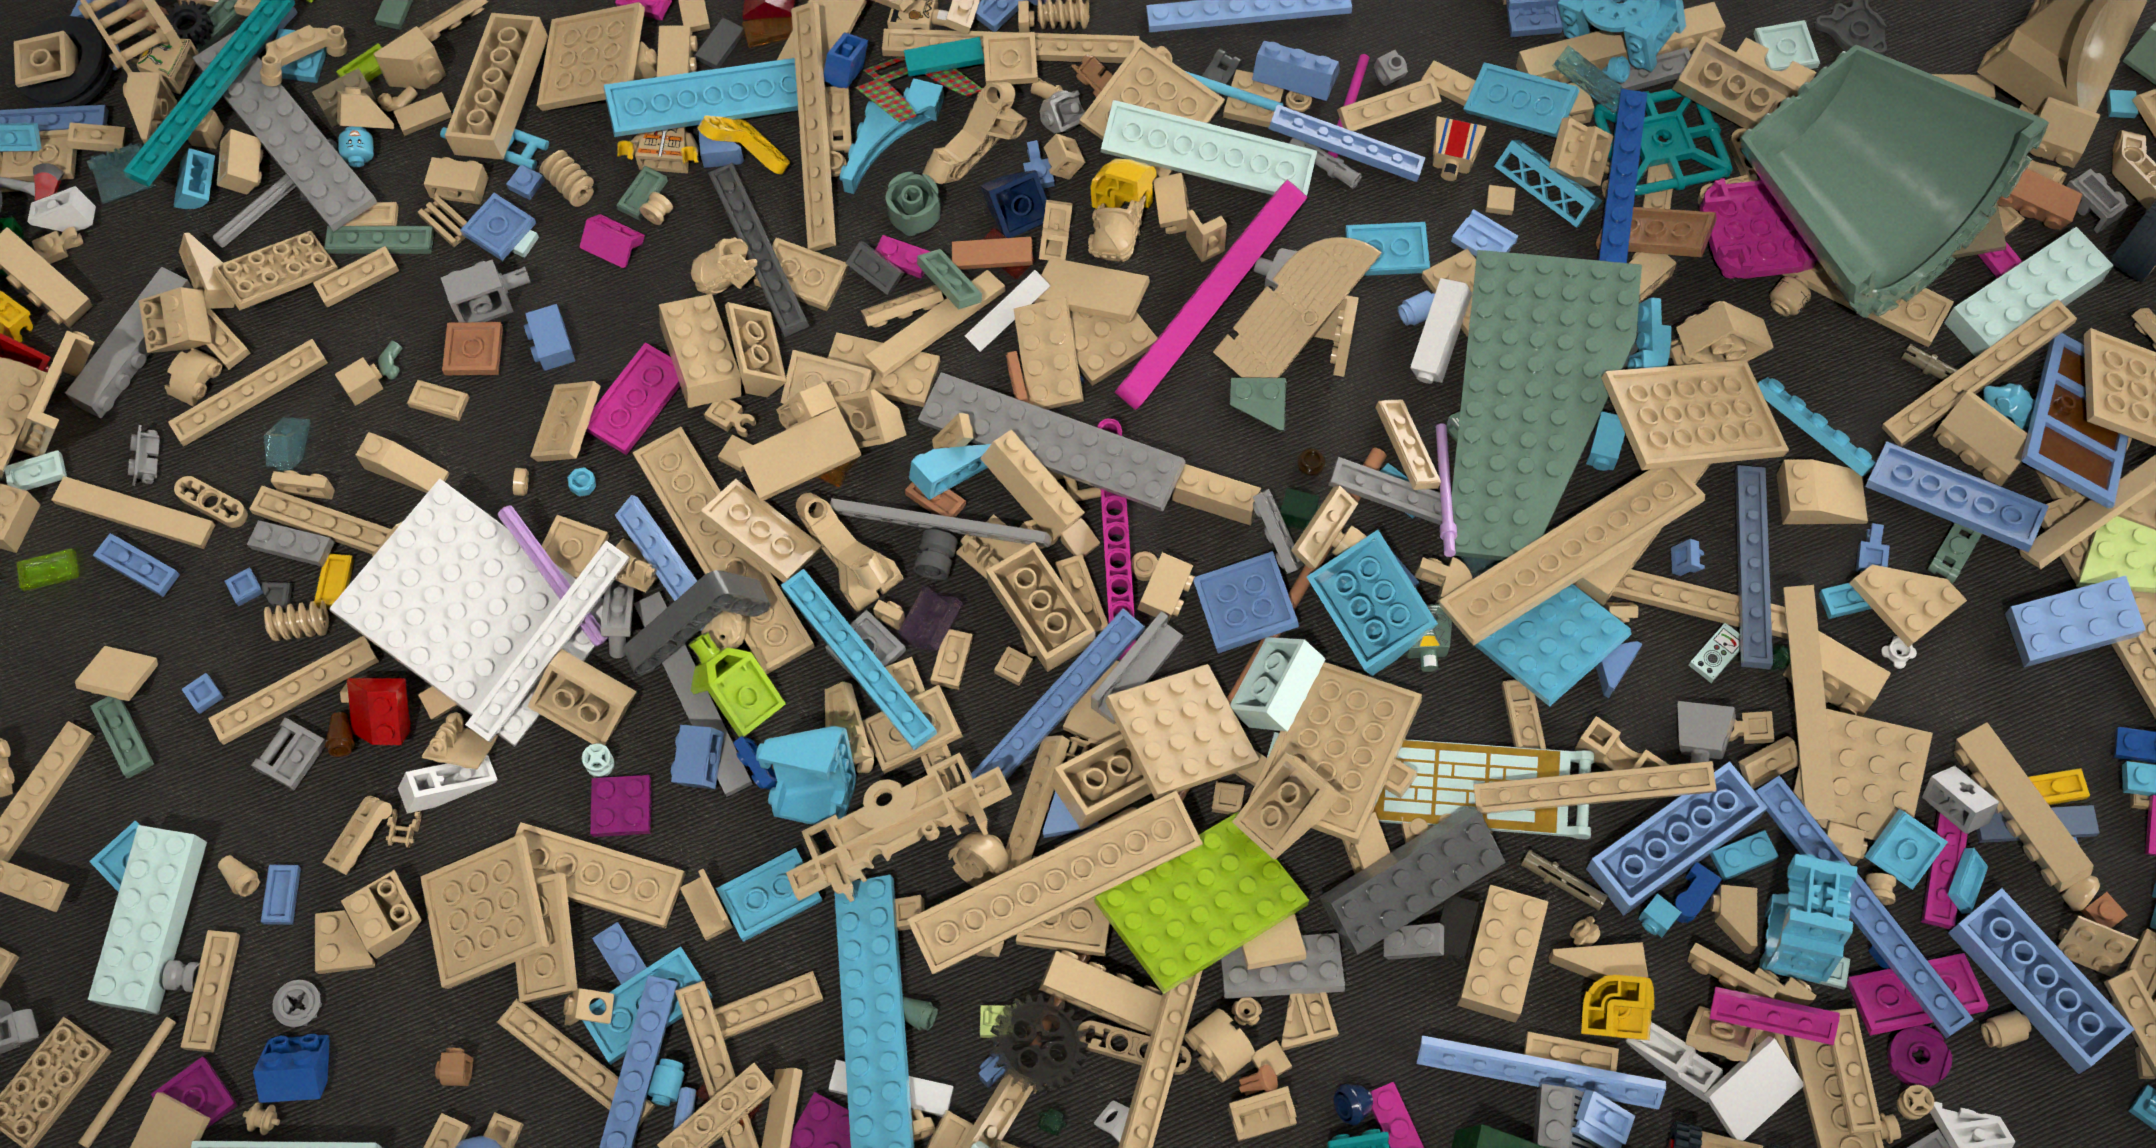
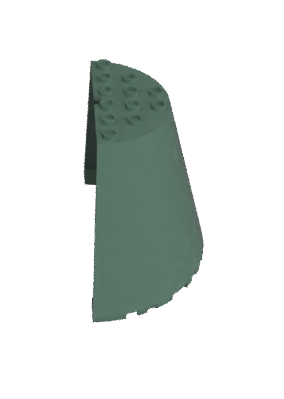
(1889, 171)

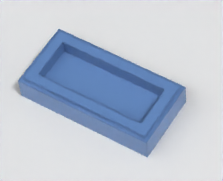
(280, 894)

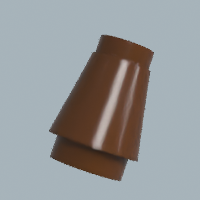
(339, 735)

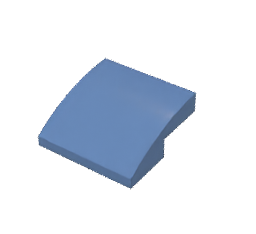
(1533, 17)

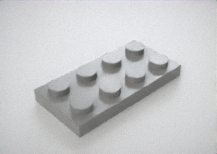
(1317, 974)

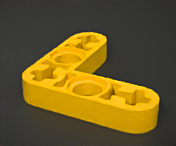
(740, 131)

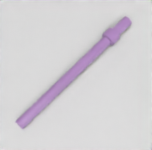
(1448, 528)

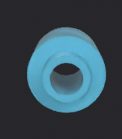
(666, 1082)

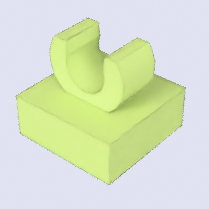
(987, 1019)

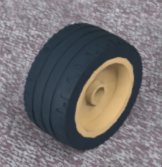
(2138, 250)

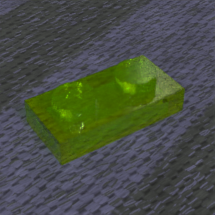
(47, 569)

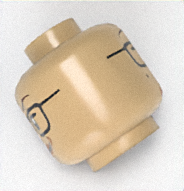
(1790, 295)

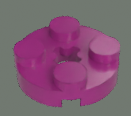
(1934, 1049)

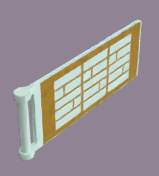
(1451, 769)

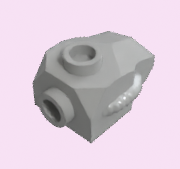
(1061, 111)

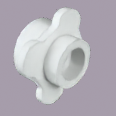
(1899, 660)

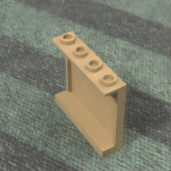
(39, 426)

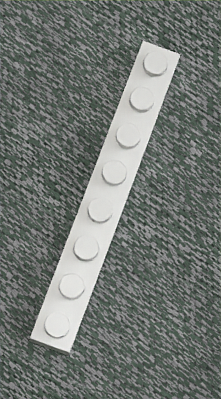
(547, 641)

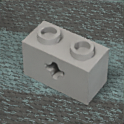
(1960, 799)

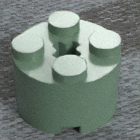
(913, 203)

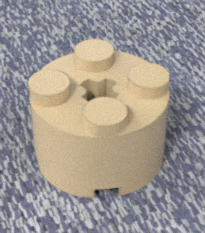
(1220, 1045)

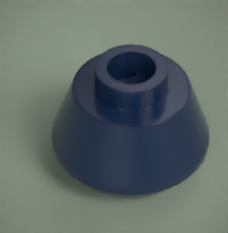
(1352, 1103)

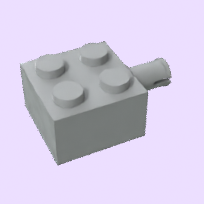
(481, 291)

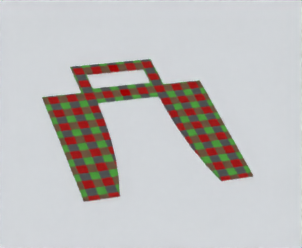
(893, 102)

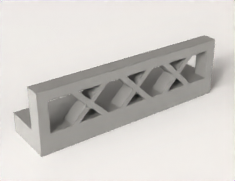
(1139, 663)

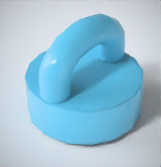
(1617, 69)

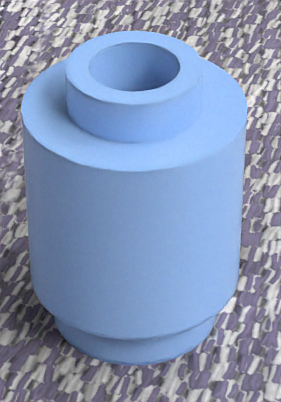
(1416, 308)

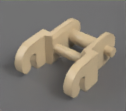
(1085, 744)
(408, 840)

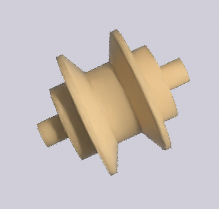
(261, 1118)

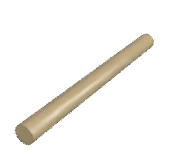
(127, 1082)

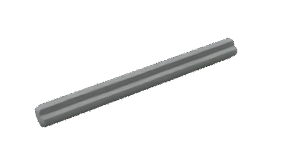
(256, 208)

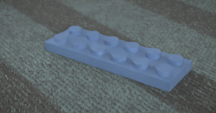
(1957, 496)

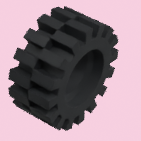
(191, 12)

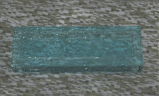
(1589, 78)

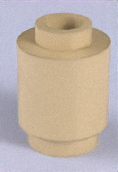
(2006, 1029)

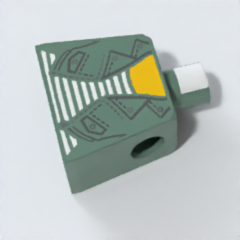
(1434, 643)

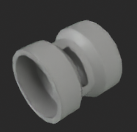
(179, 975)

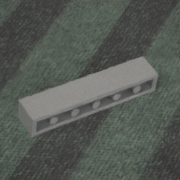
(120, 354)

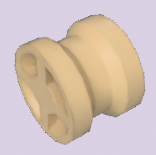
(656, 208)
(1882, 887)
(1920, 1097)

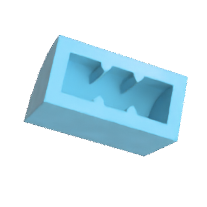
(194, 180)

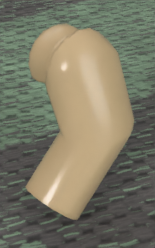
(394, 103)

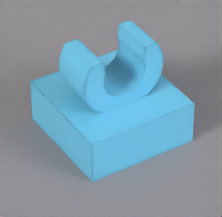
(2145, 1106)

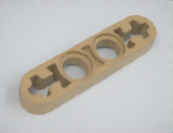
(1132, 1052)

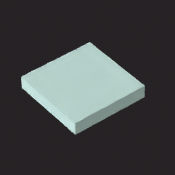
(1787, 44)

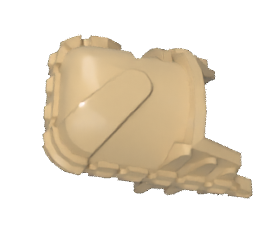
(1116, 231)
(723, 267)

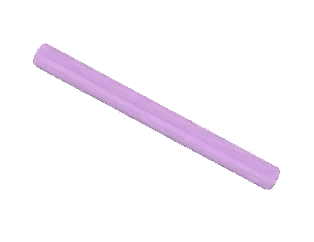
(546, 567)

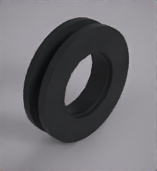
(89, 75)

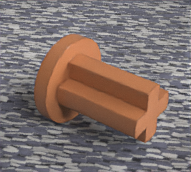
(1262, 1080)

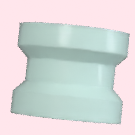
(593, 755)

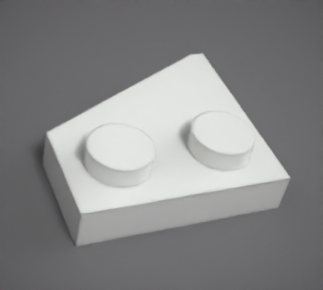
(1971, 1129)

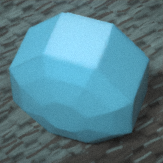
(581, 482)

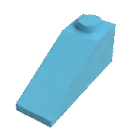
(946, 468)

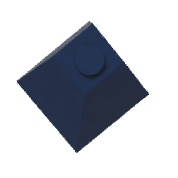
(1016, 202)

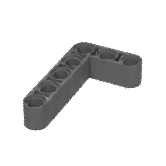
(691, 612)

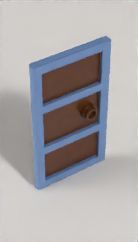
(2061, 438)

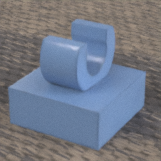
(1686, 557)

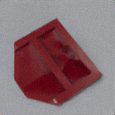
(767, 9)

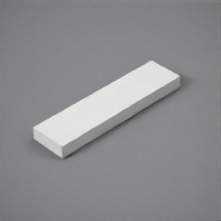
(924, 1094)

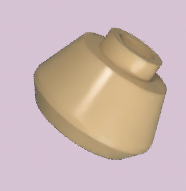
(2081, 893)

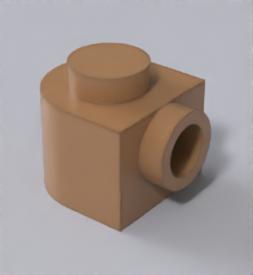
(454, 1068)

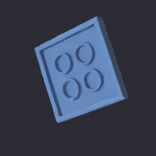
(1245, 602)

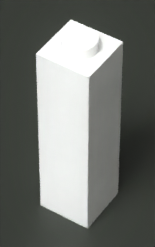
(1441, 331)

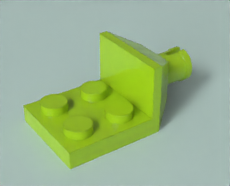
(735, 684)

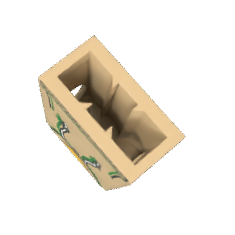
(172, 64)

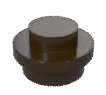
(1311, 462)

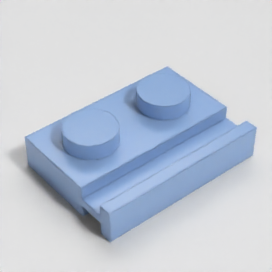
(1483, 234)
(1602, 1121)

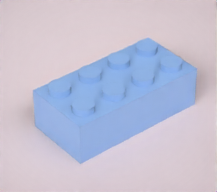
(2075, 621)

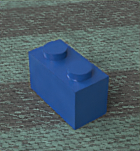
(845, 60)

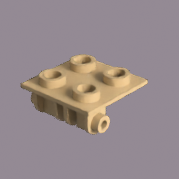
(986, 552)
(637, 571)
(458, 744)
(2095, 945)

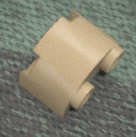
(190, 374)

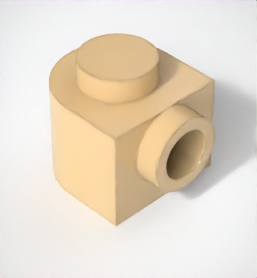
(1347, 540)

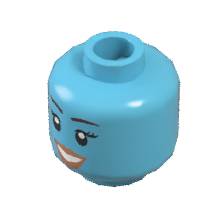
(355, 146)

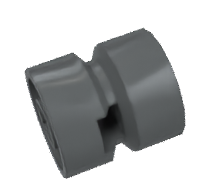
(936, 550)

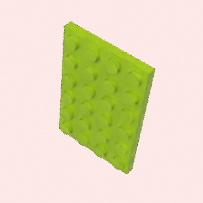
(1201, 905)

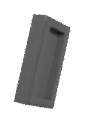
(720, 44)

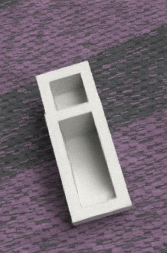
(1678, 1061)

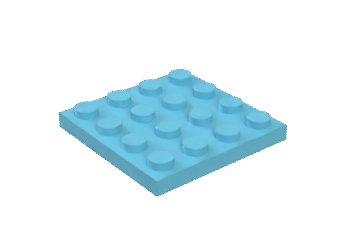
(1556, 643)

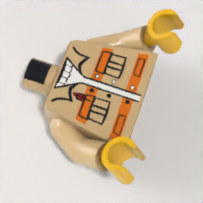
(662, 150)

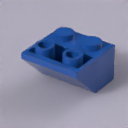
(292, 1068)

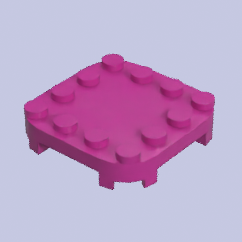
(1753, 232)

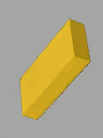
(334, 579)

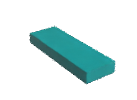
(944, 56)

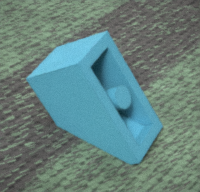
(1606, 442)

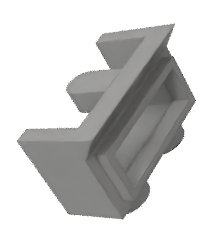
(2098, 198)

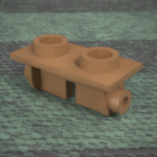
(1090, 72)

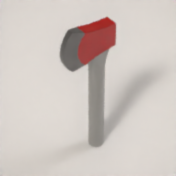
(46, 181)

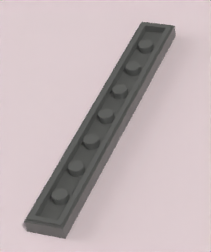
(768, 269)

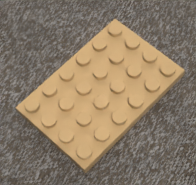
(1694, 414)
(1351, 738)

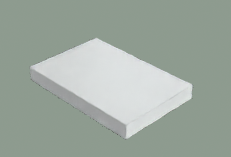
(1754, 1089)

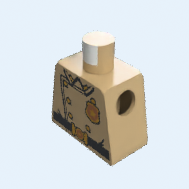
(917, 16)

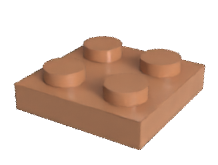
(472, 348)

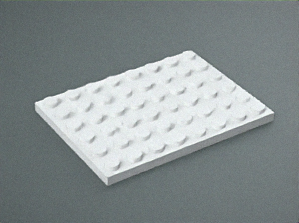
(456, 602)

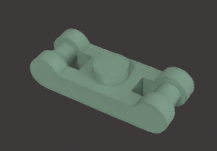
(1955, 551)

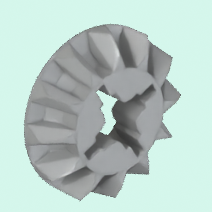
(296, 990)

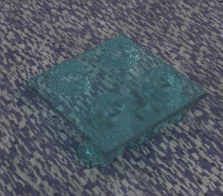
(110, 175)

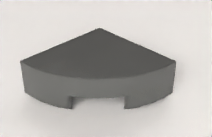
(278, 594)

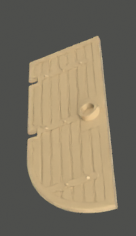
(1287, 318)

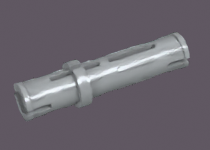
(1334, 166)

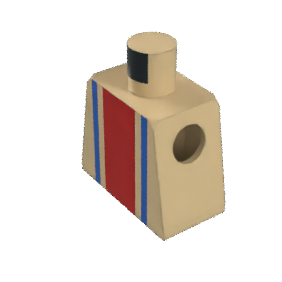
(1456, 146)

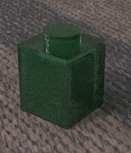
(1298, 508)

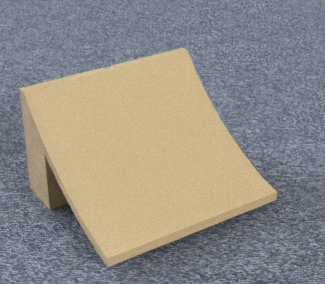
(2063, 51)

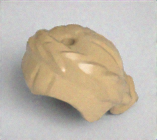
(729, 625)

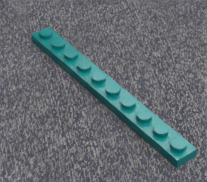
(206, 91)

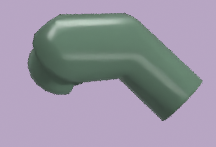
(387, 358)

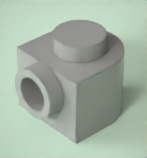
(1390, 68)

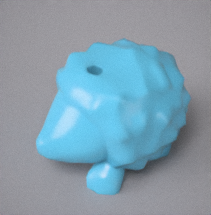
(2012, 403)

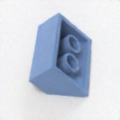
(1295, 70)

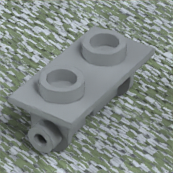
(141, 466)

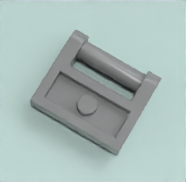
(295, 758)

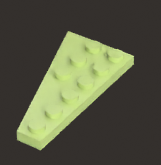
(2119, 551)

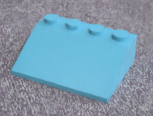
(1373, 602)

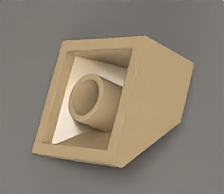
(44, 58)
(870, 417)

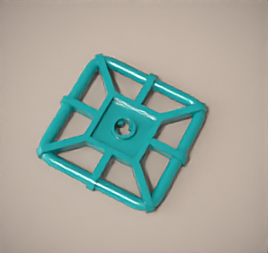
(1677, 148)

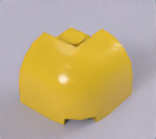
(1121, 182)
(1619, 1007)

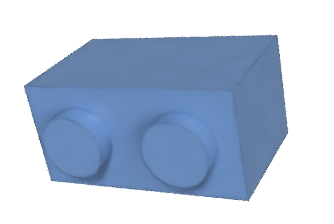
(549, 336)
(697, 756)

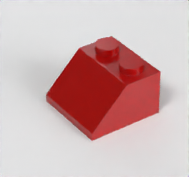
(379, 709)

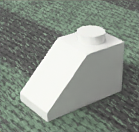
(63, 211)

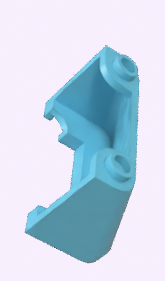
(811, 773)

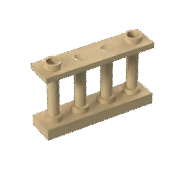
(153, 17)

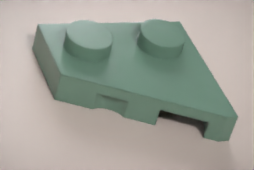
(1261, 399)

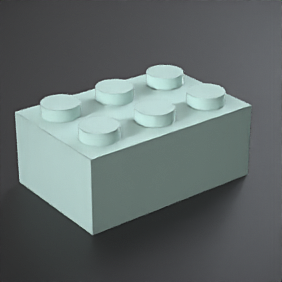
(1277, 683)

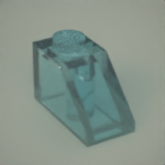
(286, 443)

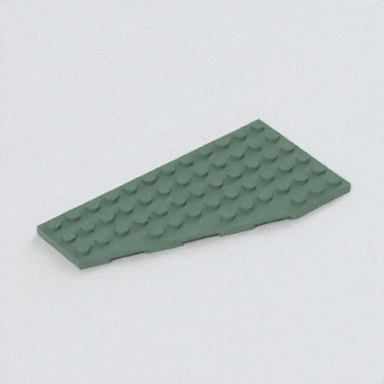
(1533, 389)

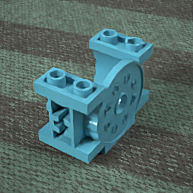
(1643, 31)
(1810, 921)

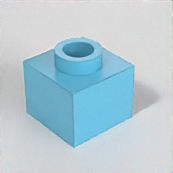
(1659, 916)

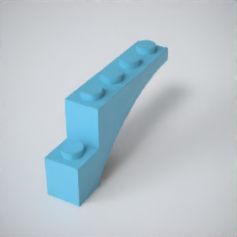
(882, 129)

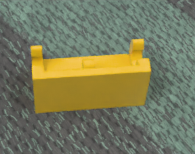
(13, 318)

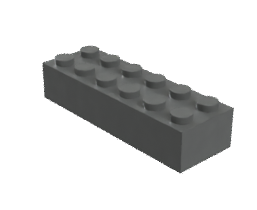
(1412, 879)

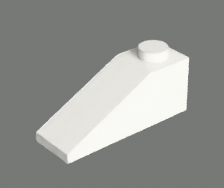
(443, 783)

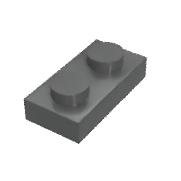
(875, 267)

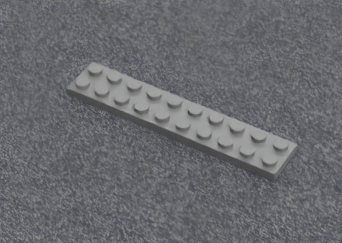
(294, 143)
(1058, 441)

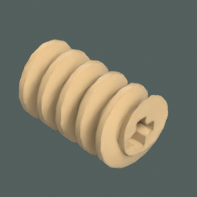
(1063, 13)
(568, 178)
(296, 622)

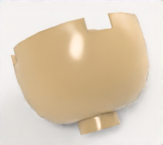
(979, 858)

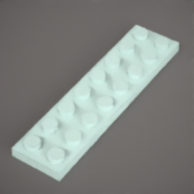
(1205, 149)

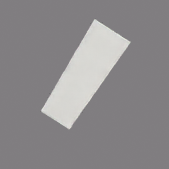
(1003, 313)

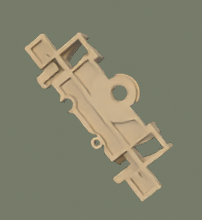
(890, 828)

